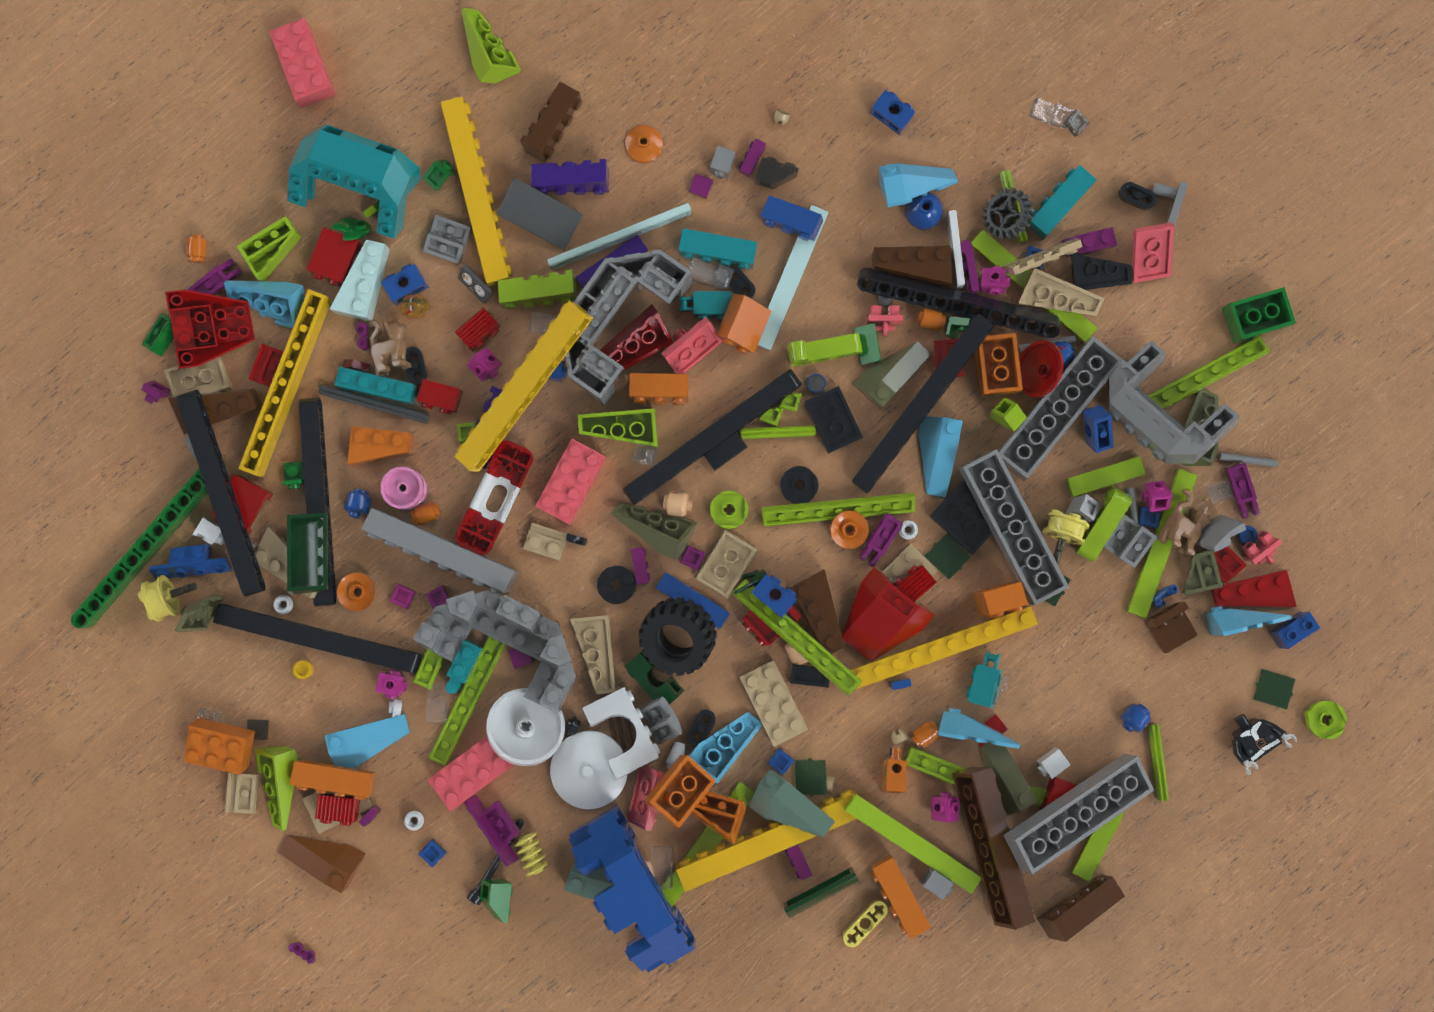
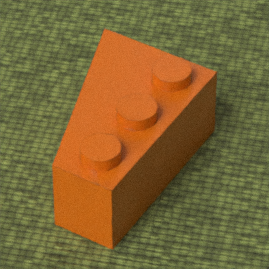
(377, 444)
(721, 814)

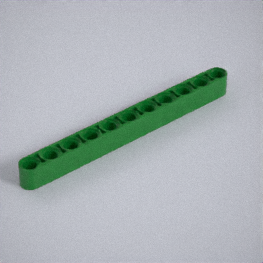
(138, 549)

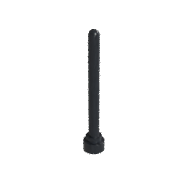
(474, 895)

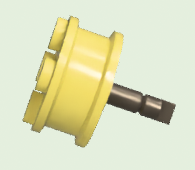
(1065, 529)
(162, 598)

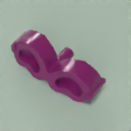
(362, 330)
(298, 949)

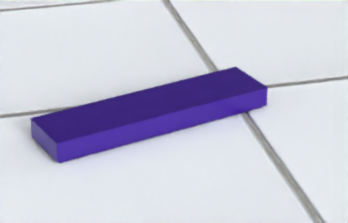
(632, 246)

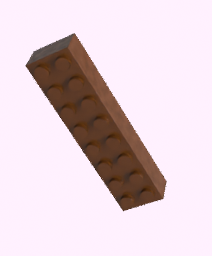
(996, 863)

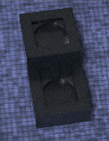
(725, 451)

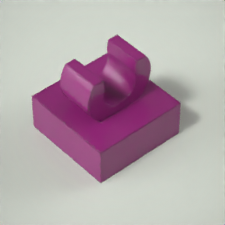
(154, 391)

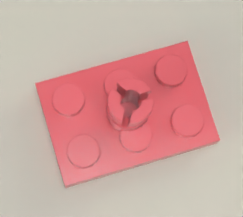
(1152, 252)
(691, 346)
(639, 812)

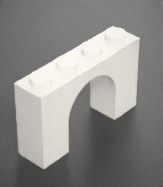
(620, 705)

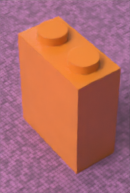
(743, 323)

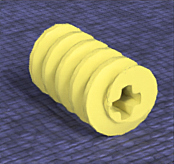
(531, 853)

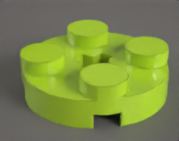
(736, 501)
(1335, 724)

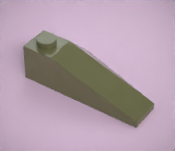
(888, 376)
(1201, 409)
(663, 532)
(198, 614)
(1010, 782)

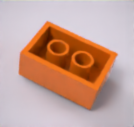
(998, 366)
(658, 388)
(1000, 599)
(219, 746)
(680, 791)

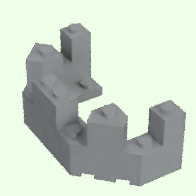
(603, 297)
(511, 625)

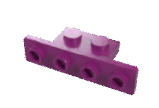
(496, 826)

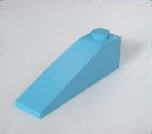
(905, 181)
(270, 298)
(938, 446)
(1232, 621)
(961, 726)
(360, 743)
(723, 748)

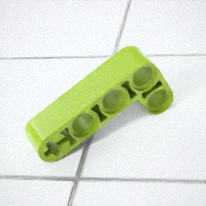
(823, 350)
(1105, 523)

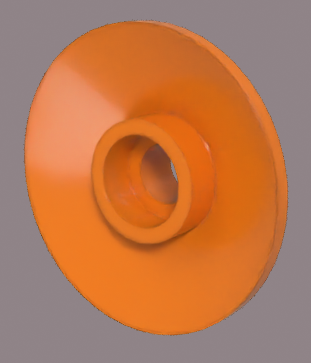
(648, 151)
(859, 529)
(347, 595)

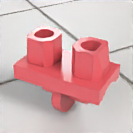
(892, 318)
(1263, 551)

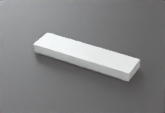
(956, 256)

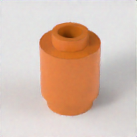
(196, 248)
(931, 319)
(425, 513)
(925, 734)

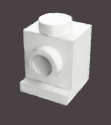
(209, 531)

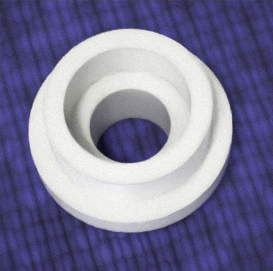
(914, 530)
(277, 604)
(395, 707)
(408, 823)

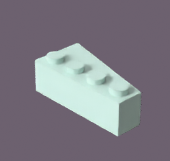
(363, 283)

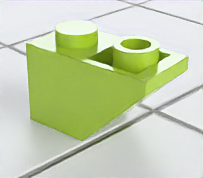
(1008, 414)

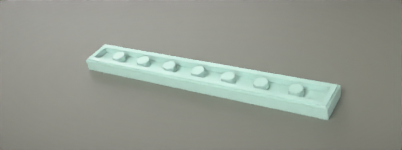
(619, 236)
(788, 284)

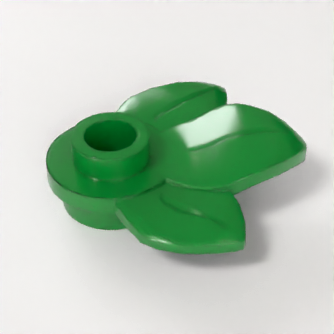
(352, 228)

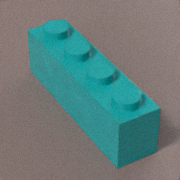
(1061, 202)
(717, 248)
(376, 386)

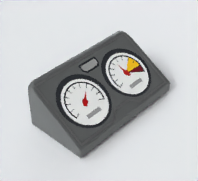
(475, 284)

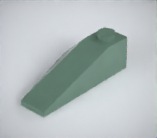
(783, 803)

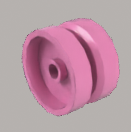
(415, 491)

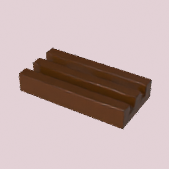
(624, 748)

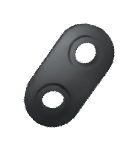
(1137, 193)
(742, 282)
(417, 366)
(701, 727)

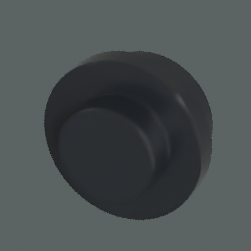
(572, 725)

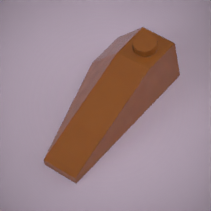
(326, 861)

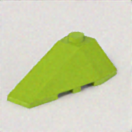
(487, 54)
(277, 767)

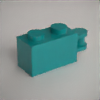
(706, 304)
(463, 665)
(985, 682)

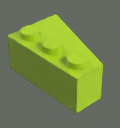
(269, 247)

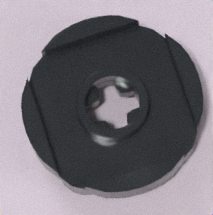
(807, 478)
(610, 575)

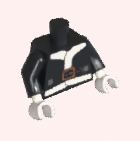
(1256, 739)

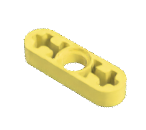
(865, 931)

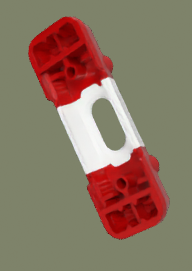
(480, 526)

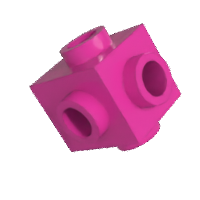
(995, 280)
(485, 364)
(1157, 496)
(385, 680)
(945, 807)

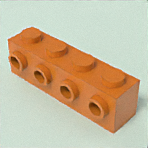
(332, 778)
(900, 896)

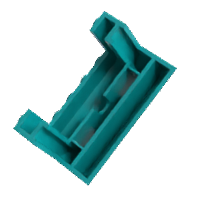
(357, 166)

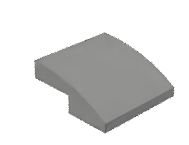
(447, 239)
(1218, 533)
(1130, 541)
(662, 720)

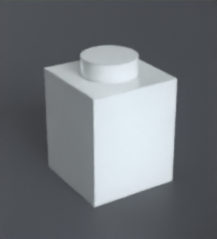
(1052, 763)

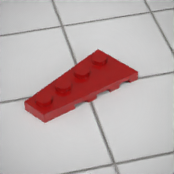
(1259, 591)

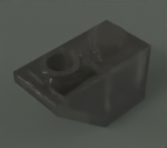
(774, 174)

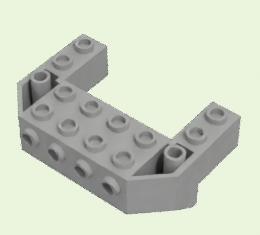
(1151, 423)

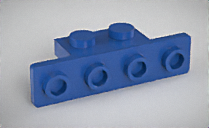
(191, 561)
(674, 588)

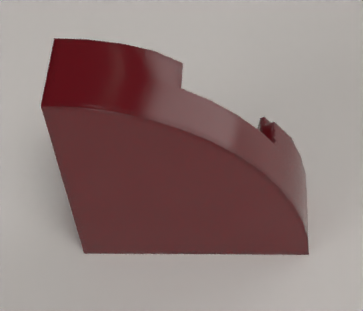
(350, 363)

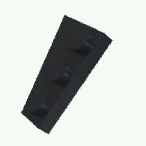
(1098, 273)

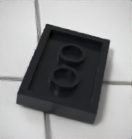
(833, 419)

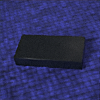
(808, 676)

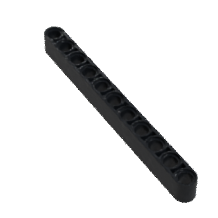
(951, 296)
(923, 403)
(712, 436)
(317, 481)
(221, 492)
(317, 638)

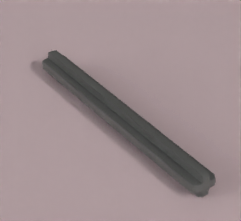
(374, 404)

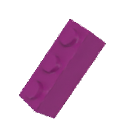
(752, 157)
(640, 565)
(799, 862)

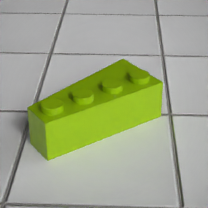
(537, 290)
(627, 426)

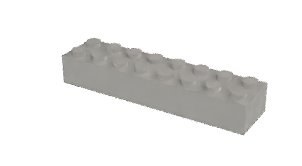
(1059, 408)
(1013, 527)
(437, 549)
(1078, 813)

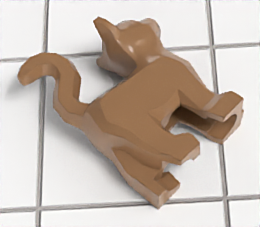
(388, 350)
(1180, 526)

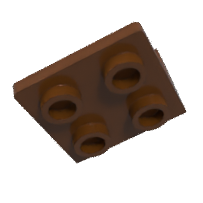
(1171, 627)

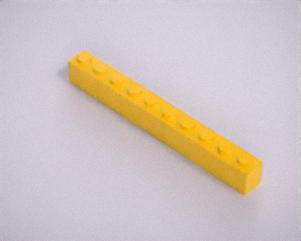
(475, 190)
(285, 383)
(523, 386)
(944, 646)
(755, 846)

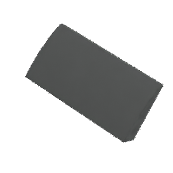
(539, 214)

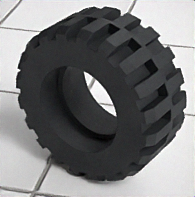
(665, 654)

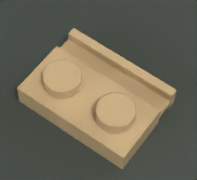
(545, 541)
(242, 793)

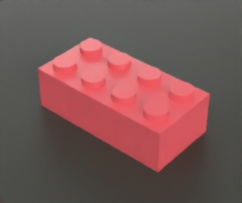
(302, 62)
(571, 481)
(468, 774)

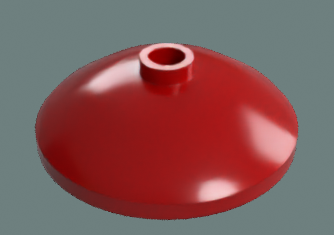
(1040, 368)

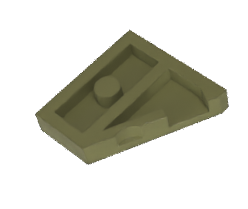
(1202, 573)

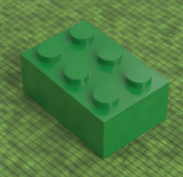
(1258, 315)

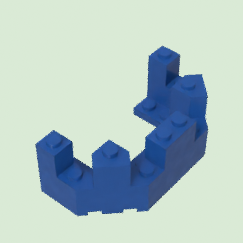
(635, 892)

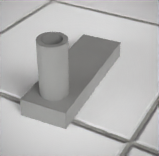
(1173, 193)

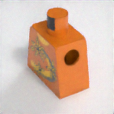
(892, 781)

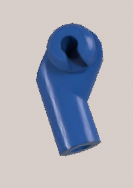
(1163, 593)

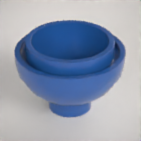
(923, 218)

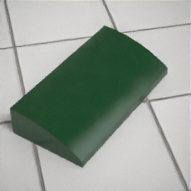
(307, 553)
(820, 892)

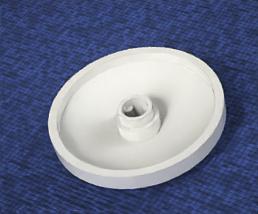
(523, 729)
(582, 770)

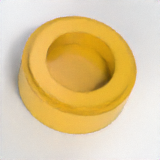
(303, 669)

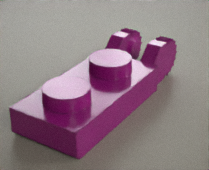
(1095, 241)
(969, 267)
(214, 280)
(1242, 489)
(881, 539)

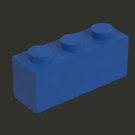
(791, 218)

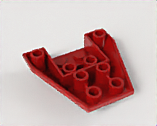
(207, 326)
(882, 617)

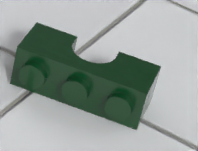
(643, 673)

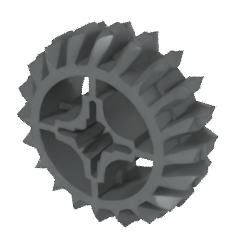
(1009, 197)

